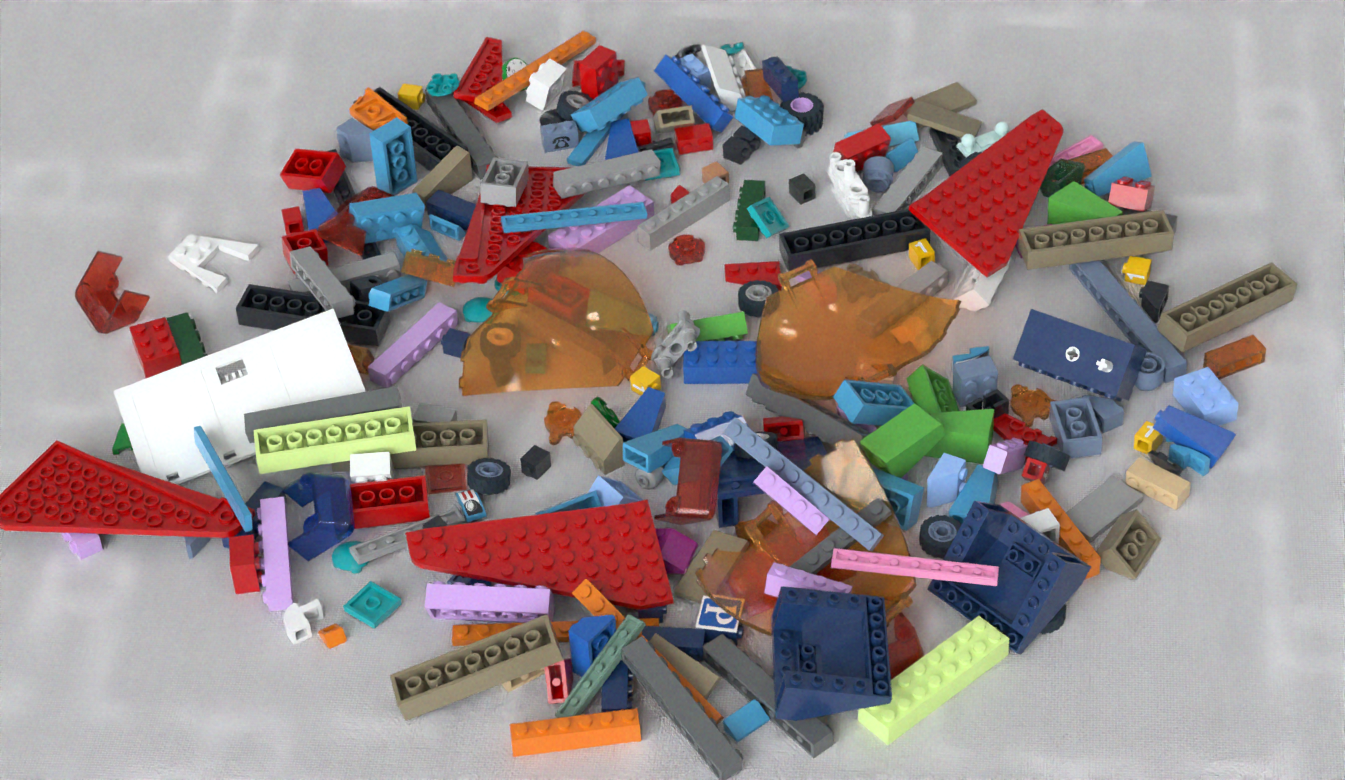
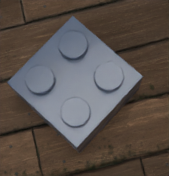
(974, 379)

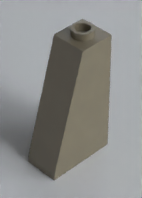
(447, 176)

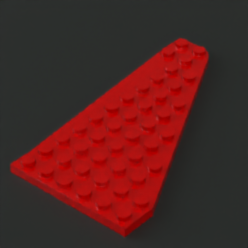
(993, 194)
(486, 245)

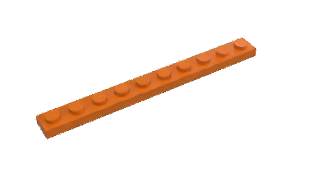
(520, 79)
(600, 606)
(468, 634)

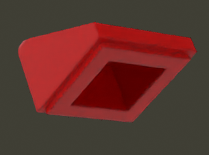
(678, 193)

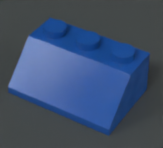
(713, 428)
(588, 639)

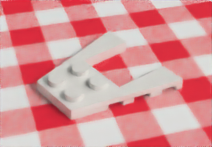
(197, 251)

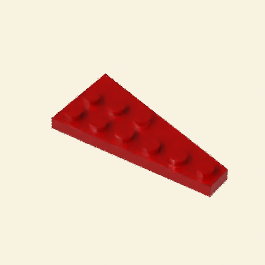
(482, 72)

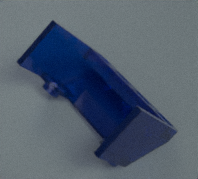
(332, 516)

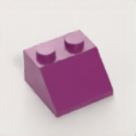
(676, 550)

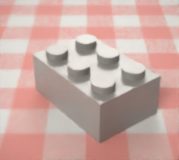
(504, 182)

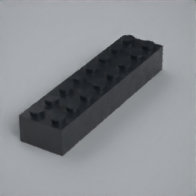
(428, 140)
(852, 239)
(278, 308)

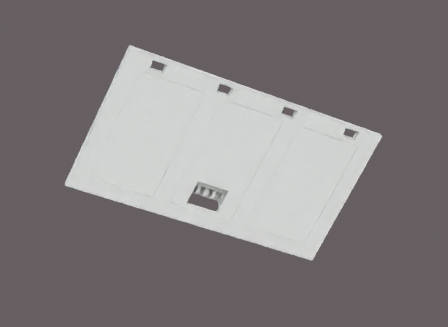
(281, 370)

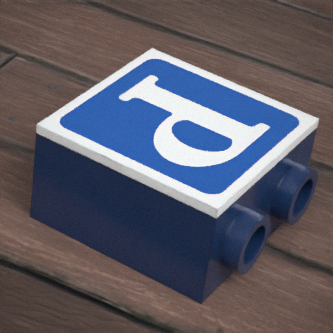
(718, 622)

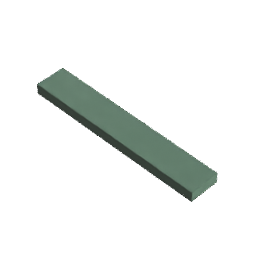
(601, 668)

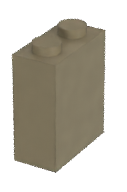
(672, 118)

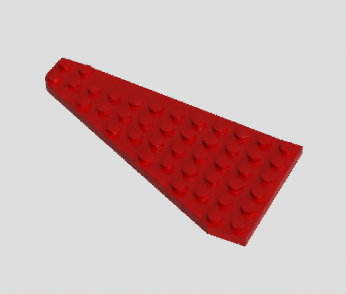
(86, 494)
(556, 550)

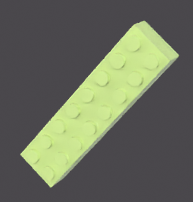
(333, 439)
(936, 679)

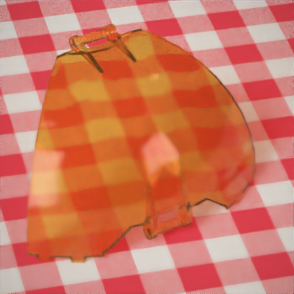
(560, 326)
(843, 330)
(739, 578)

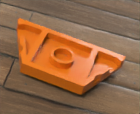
(374, 110)

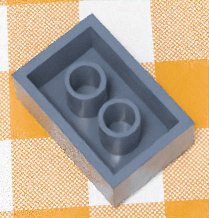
(1075, 427)

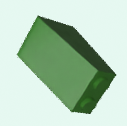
(1078, 204)
(966, 435)
(903, 440)

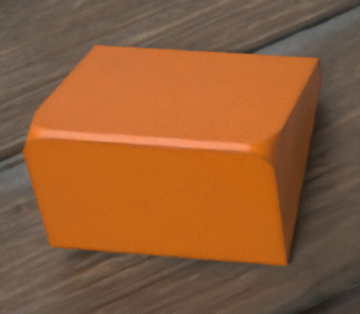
(332, 635)

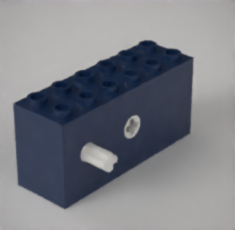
(1079, 356)

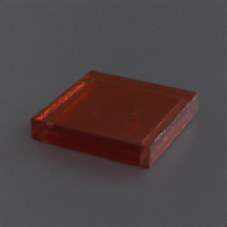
(892, 111)
(445, 478)

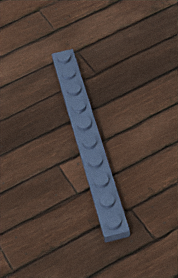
(804, 484)

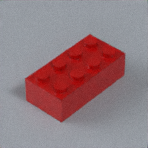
(390, 501)

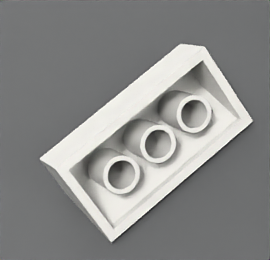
(724, 76)
(975, 289)

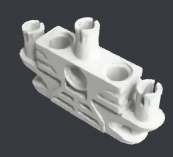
(848, 187)

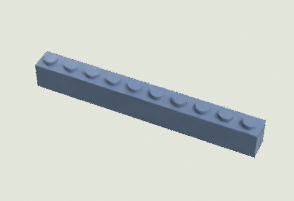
(1128, 315)

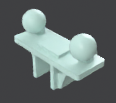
(971, 144)

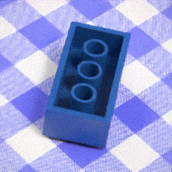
(720, 362)

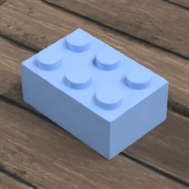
(1205, 397)

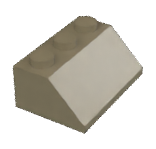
(599, 440)
(1128, 545)

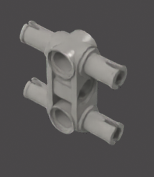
(682, 335)

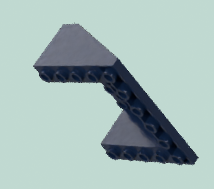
(739, 473)
(1032, 574)
(828, 653)

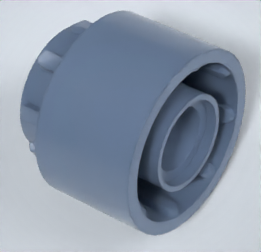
(878, 173)
(1151, 372)

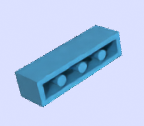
(397, 293)

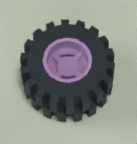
(808, 111)

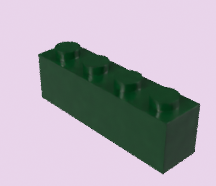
(745, 227)
(186, 338)

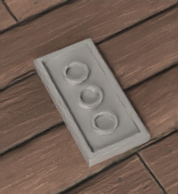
(1103, 507)

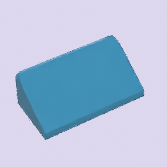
(902, 154)
(446, 228)
(745, 720)

